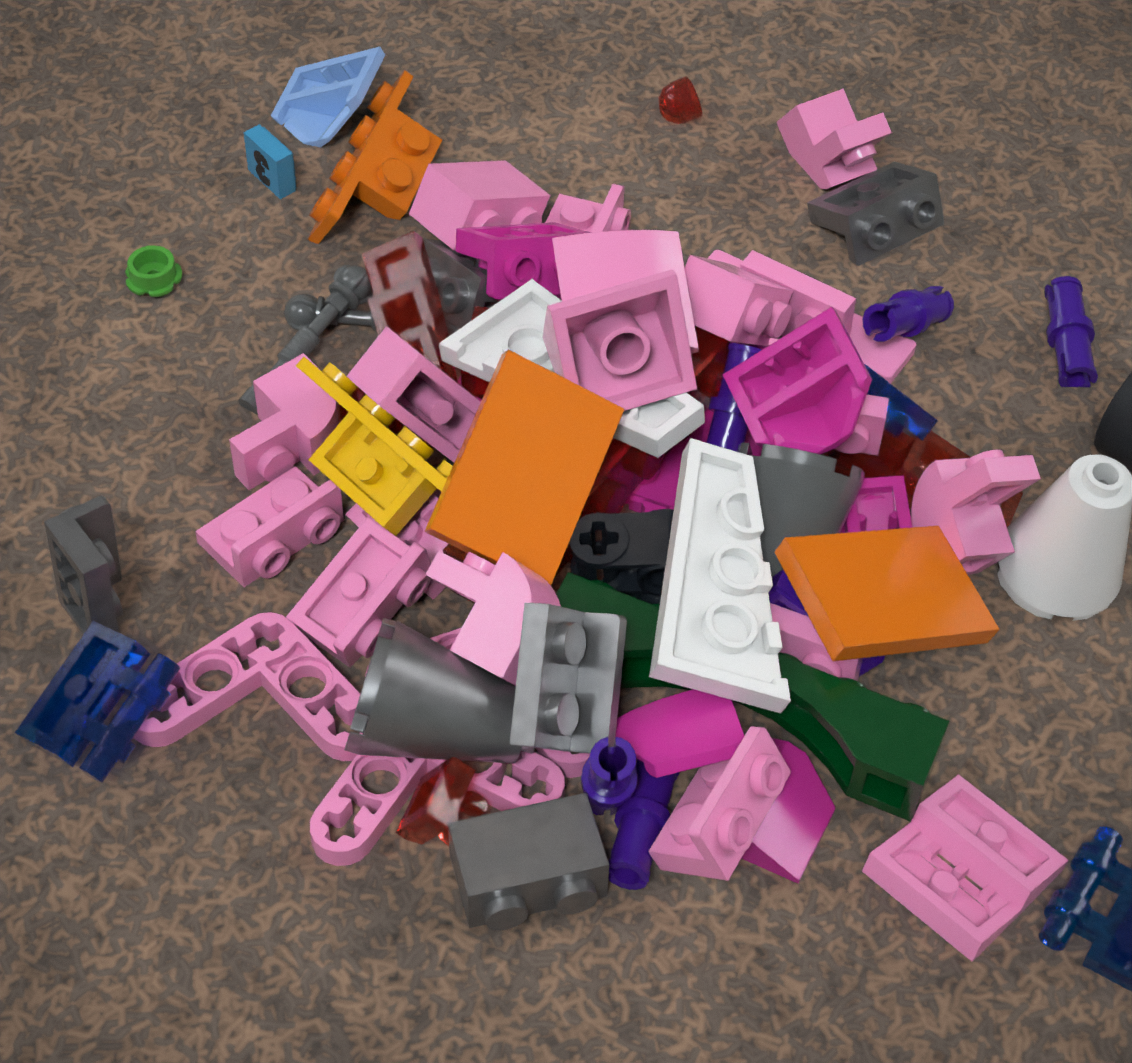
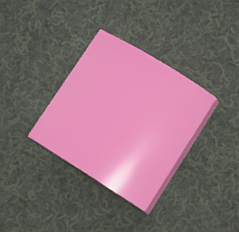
(616, 257)
(981, 844)

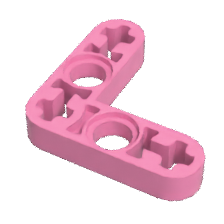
(267, 668)
(369, 827)

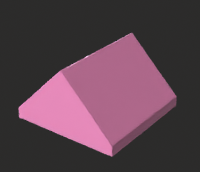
(624, 341)

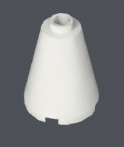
(1072, 542)

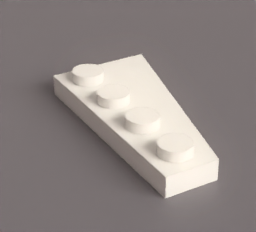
(519, 325)
(714, 596)

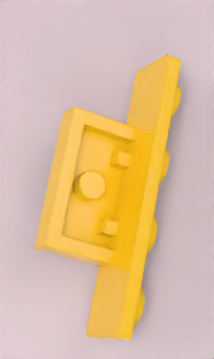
(368, 461)

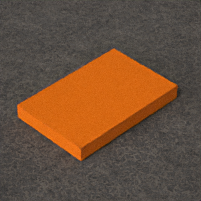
(525, 467)
(885, 592)

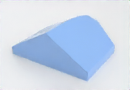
(326, 95)

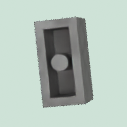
(528, 862)

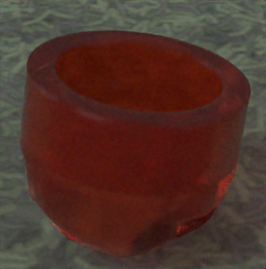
(679, 102)

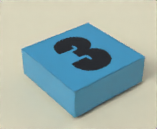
(270, 161)

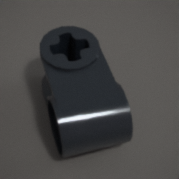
(632, 549)

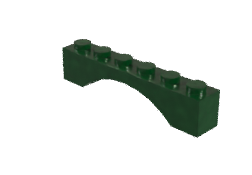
(866, 740)

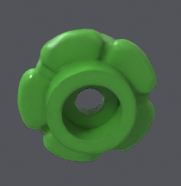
(152, 271)

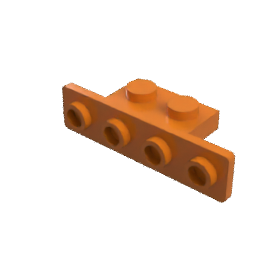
(385, 165)

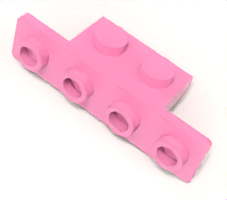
(814, 297)

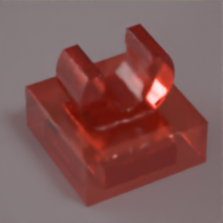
(438, 800)

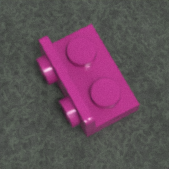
(514, 254)

